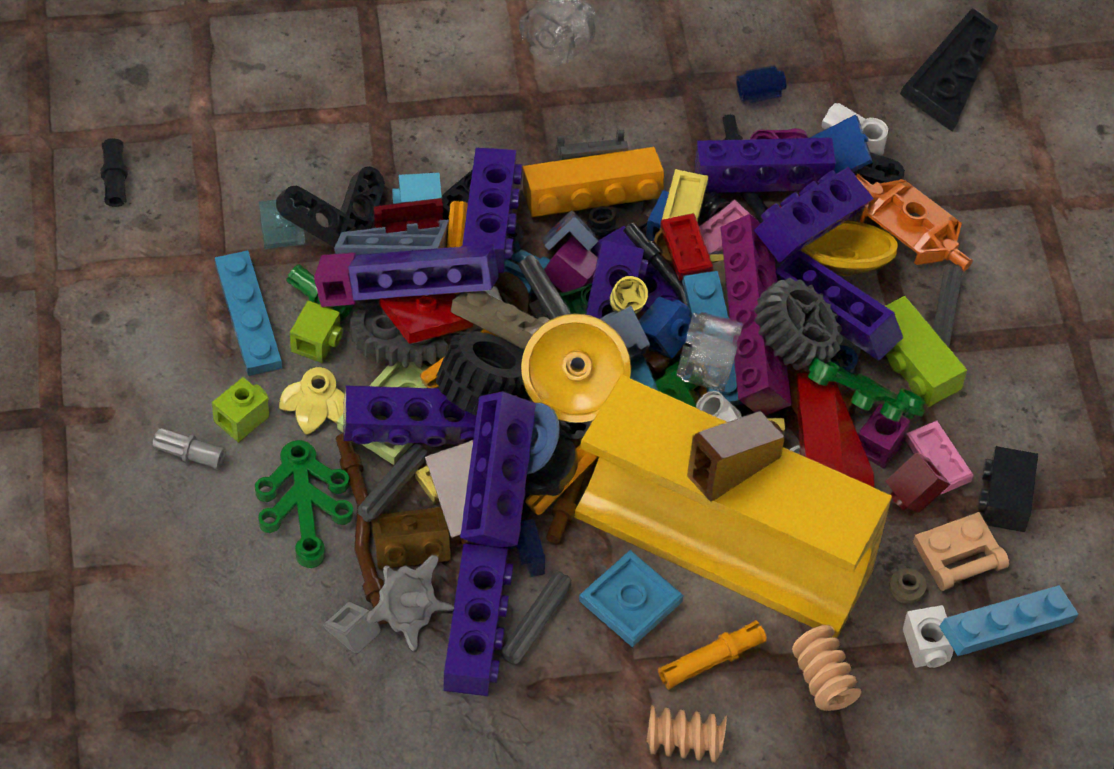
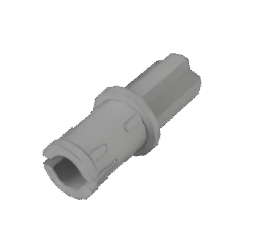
(189, 448)

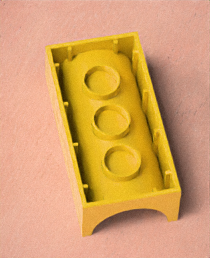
(782, 537)

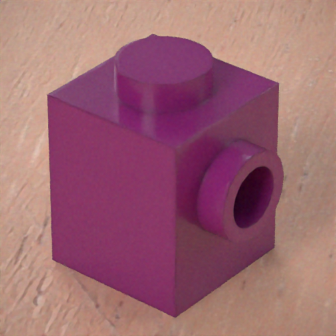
(571, 266)
(333, 280)

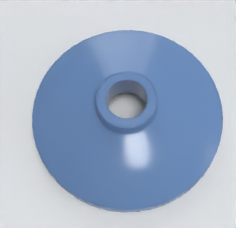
(544, 437)

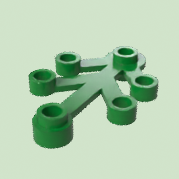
(868, 391)
(303, 496)

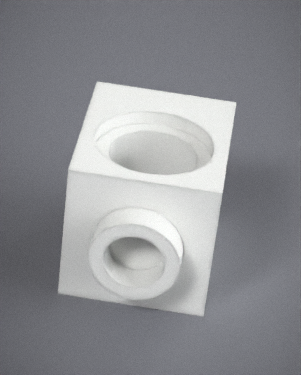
(922, 624)

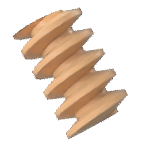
(825, 669)
(686, 734)

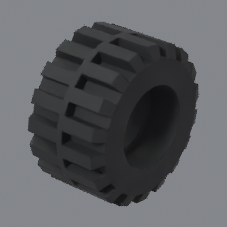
(478, 367)

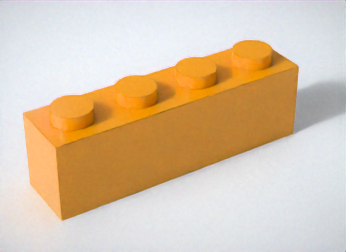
(593, 181)

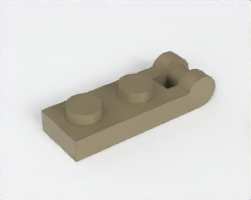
(497, 317)

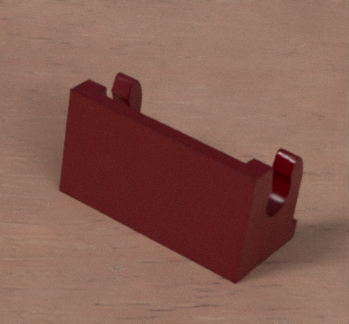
(396, 216)

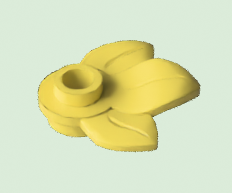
(313, 404)

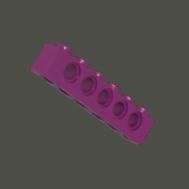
(748, 273)

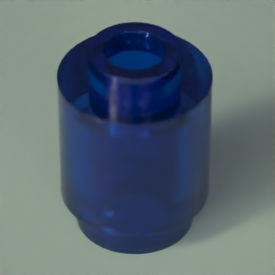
(761, 84)

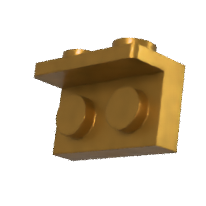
(410, 537)

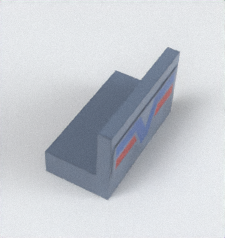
(576, 226)

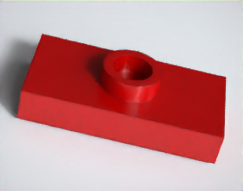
(686, 245)

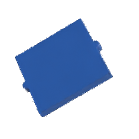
(848, 144)

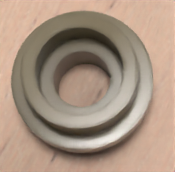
(906, 594)

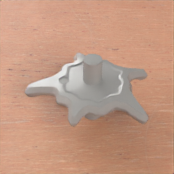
(408, 600)

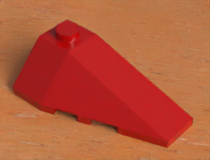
(828, 430)

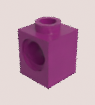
(880, 447)

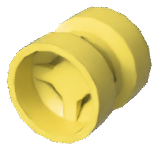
(631, 290)

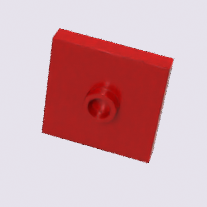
(423, 316)

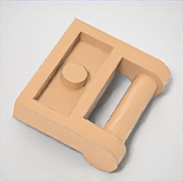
(956, 542)

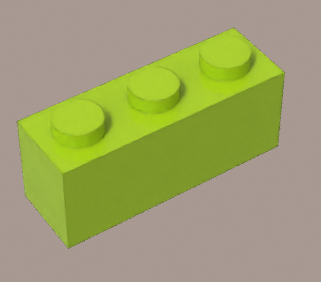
(923, 356)

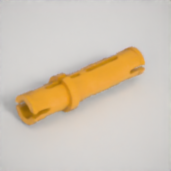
(723, 649)

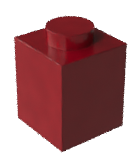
(916, 483)

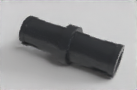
(114, 172)

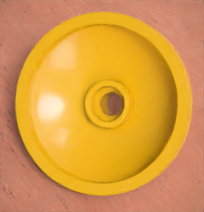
(853, 248)
(549, 371)

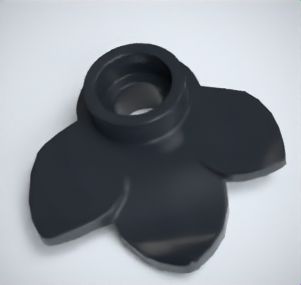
(607, 219)

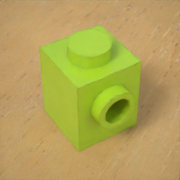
(316, 332)
(241, 409)

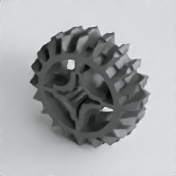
(797, 323)

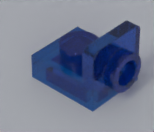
(530, 548)

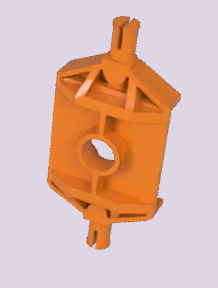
(930, 235)

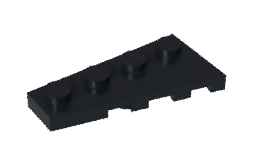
(949, 73)

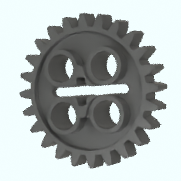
(380, 337)

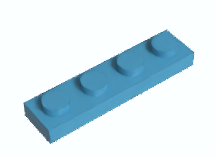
(705, 294)
(248, 313)
(1008, 620)

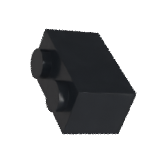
(1009, 488)

